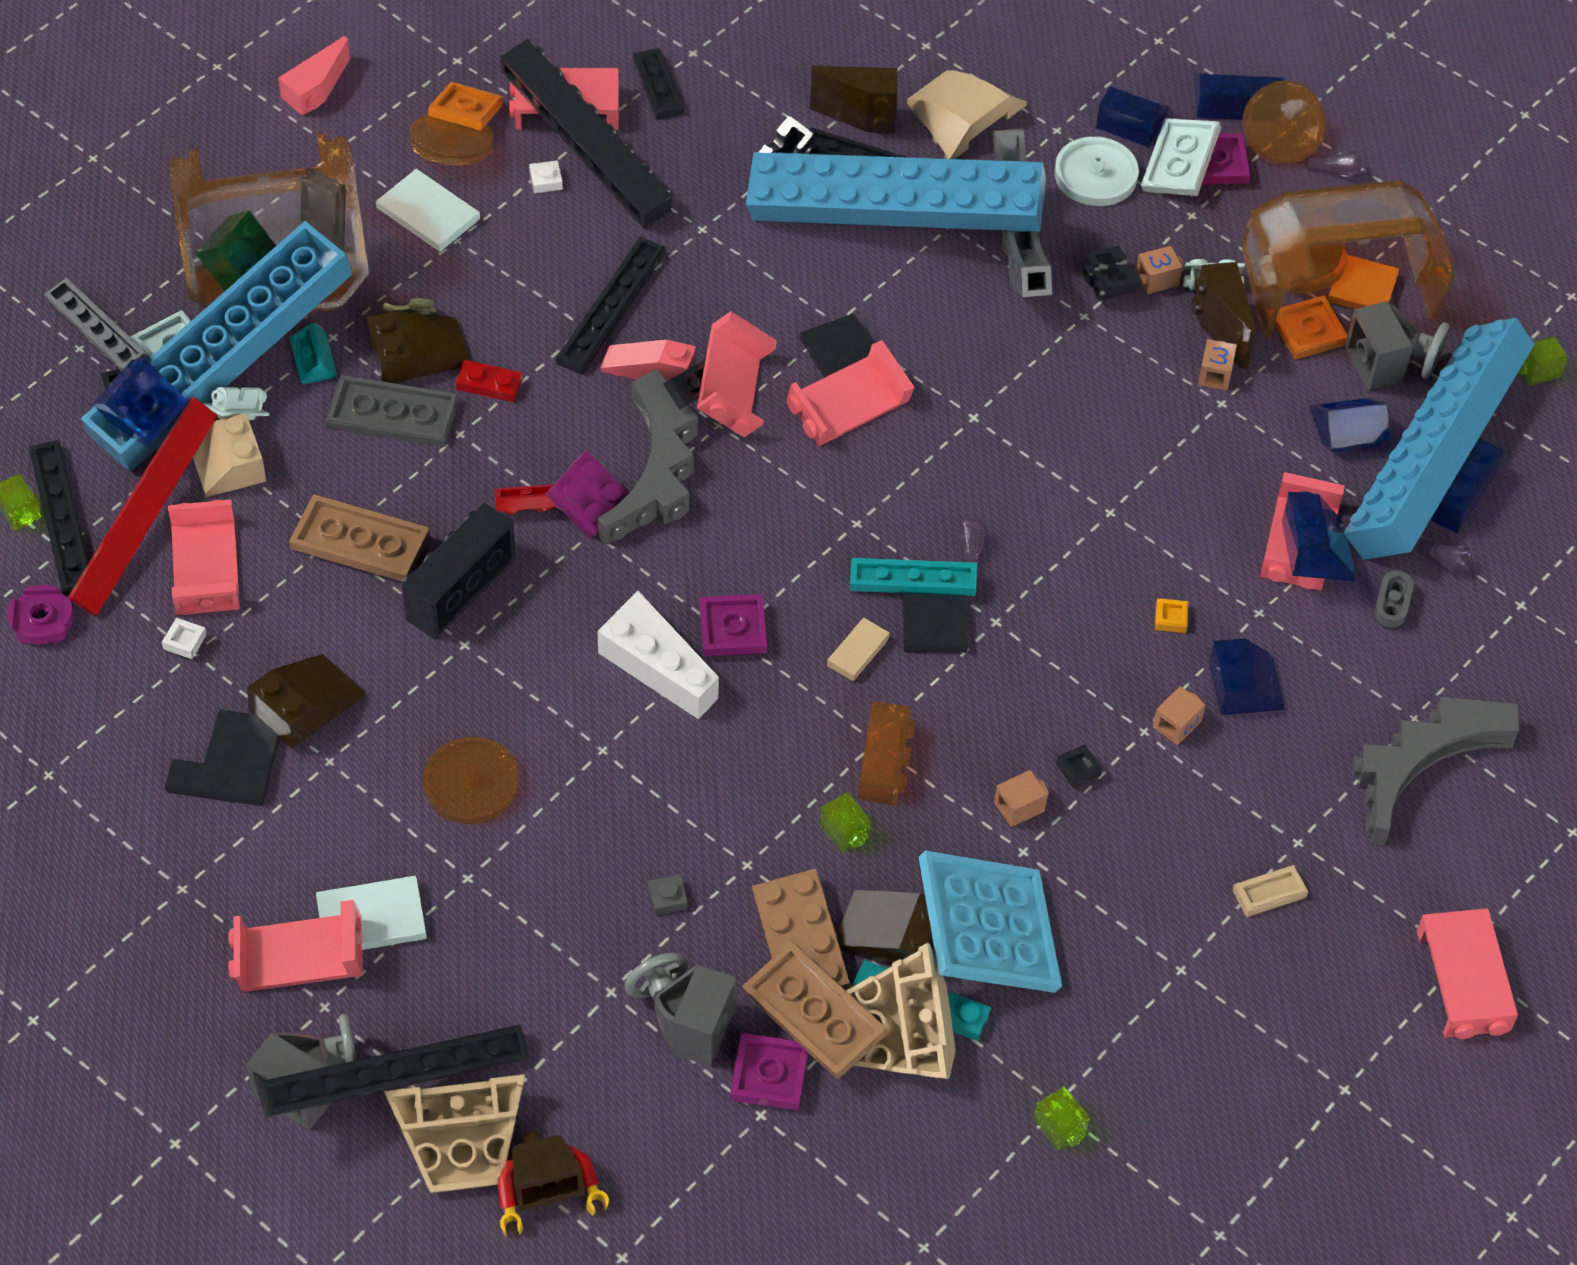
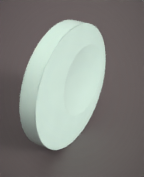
(1096, 171)

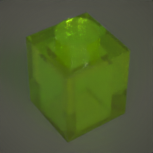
(1544, 361)
(18, 502)
(845, 822)
(1062, 1119)

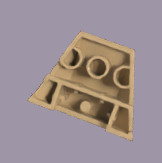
(959, 108)
(916, 1013)
(459, 1130)

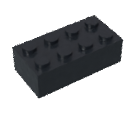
(458, 570)

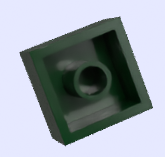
(234, 248)

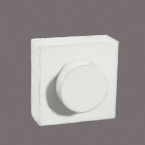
(545, 176)
(184, 638)

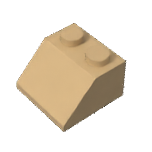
(229, 457)

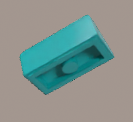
(312, 354)

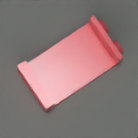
(596, 86)
(732, 373)
(851, 395)
(204, 557)
(1276, 559)
(297, 951)
(1469, 972)

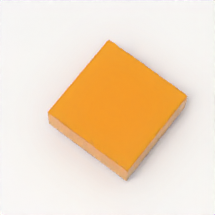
(1171, 615)

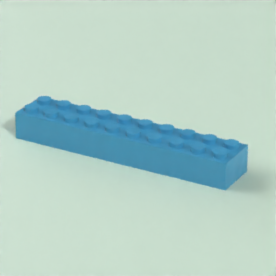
(896, 191)
(236, 329)
(1439, 439)

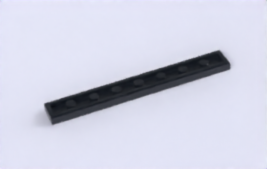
(391, 1071)

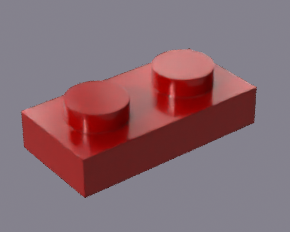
(489, 381)
(515, 499)

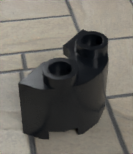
(792, 139)
(1110, 273)

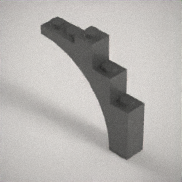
(1027, 263)
(670, 462)
(1453, 728)

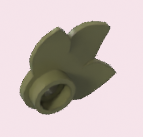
(416, 305)

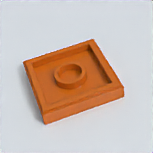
(465, 106)
(1363, 284)
(1310, 327)

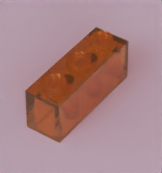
(886, 753)

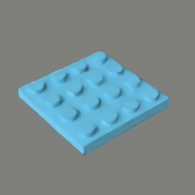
(989, 922)

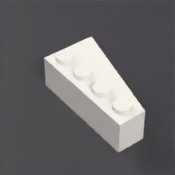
(658, 656)

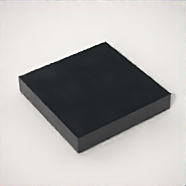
(836, 344)
(935, 623)
(242, 742)

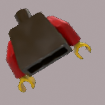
(544, 1174)

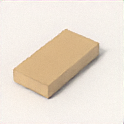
(858, 649)
(1270, 891)

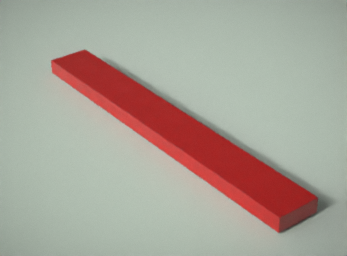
(142, 507)

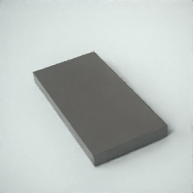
(392, 411)

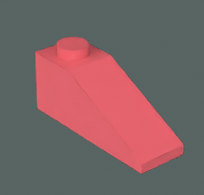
(313, 80)
(641, 358)

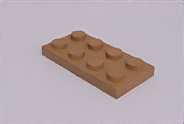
(359, 538)
(797, 913)
(814, 1010)

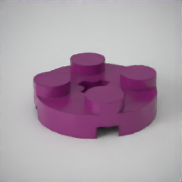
(44, 630)

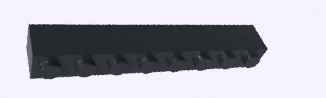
(586, 133)

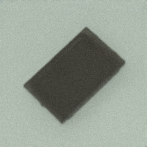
(324, 205)

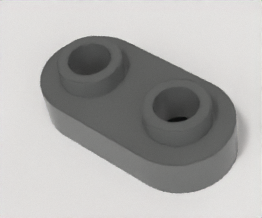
(1394, 601)

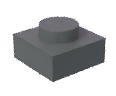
(667, 895)

